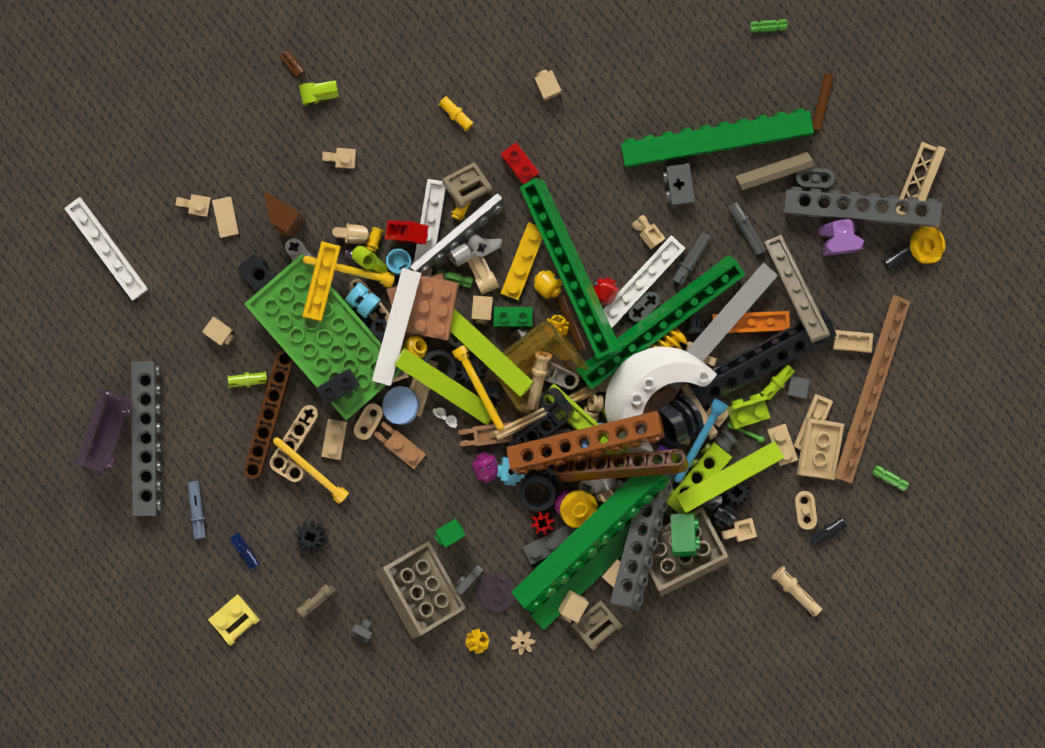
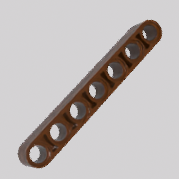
(271, 424)
(629, 468)

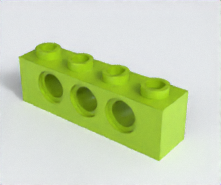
(711, 451)

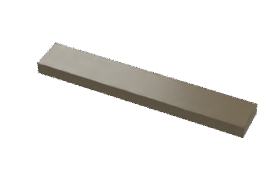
(796, 288)

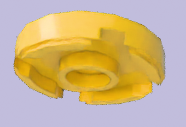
(927, 244)
(577, 507)

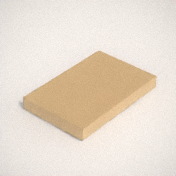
(820, 449)

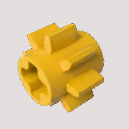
(559, 322)
(477, 641)

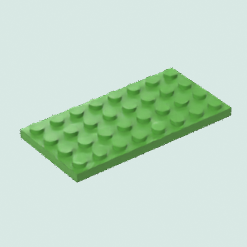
(323, 346)

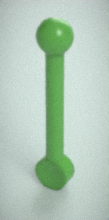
(760, 439)

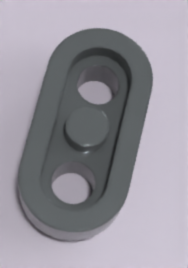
(814, 178)

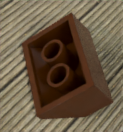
(283, 217)

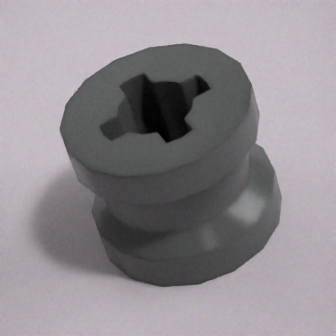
(726, 441)

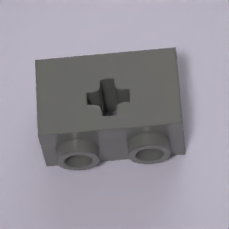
(683, 175)

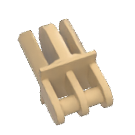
(353, 234)

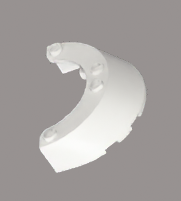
(643, 375)

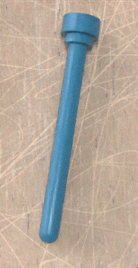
(718, 408)

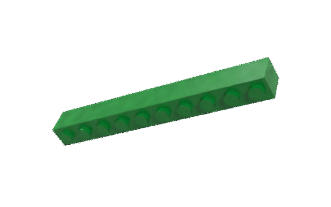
(716, 139)
(570, 269)
(664, 319)
(587, 539)

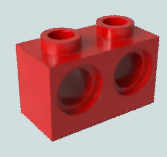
(519, 163)
(406, 232)

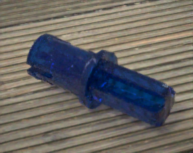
(244, 550)

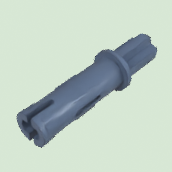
(196, 511)

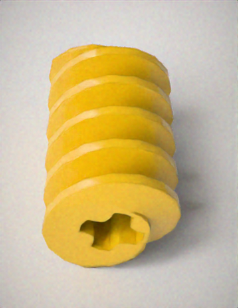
(673, 340)

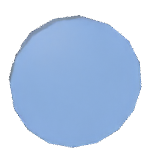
(400, 405)

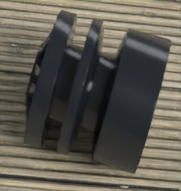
(680, 419)

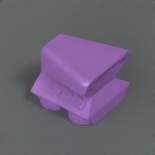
(840, 237)

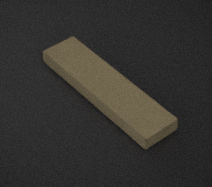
(774, 171)

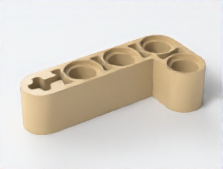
(291, 436)

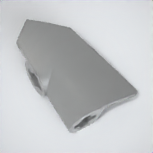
(475, 247)

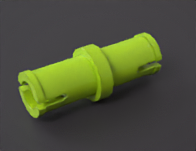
(247, 379)
(778, 381)

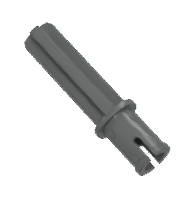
(746, 227)
(691, 259)

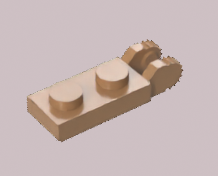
(484, 435)
(401, 446)

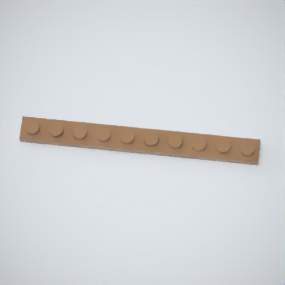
(872, 389)

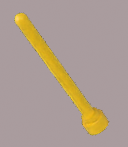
(385, 278)
(462, 355)
(338, 493)

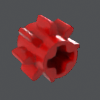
(547, 521)

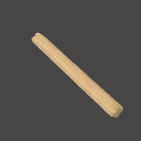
(539, 414)

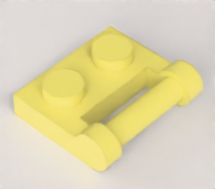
(231, 613)

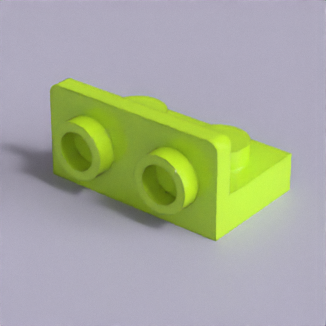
(748, 412)

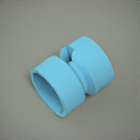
(397, 260)
(369, 303)

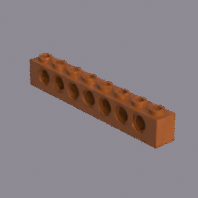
(518, 453)

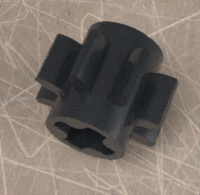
(495, 392)
(724, 516)

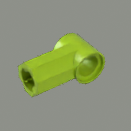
(317, 92)
(368, 260)

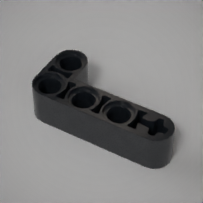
(553, 416)

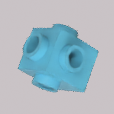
(505, 476)

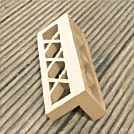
(929, 175)

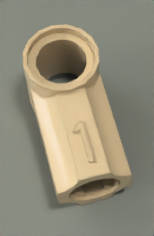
(484, 277)

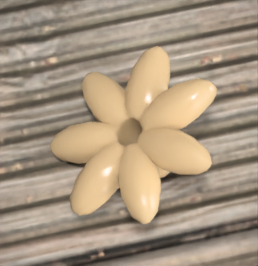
(525, 638)

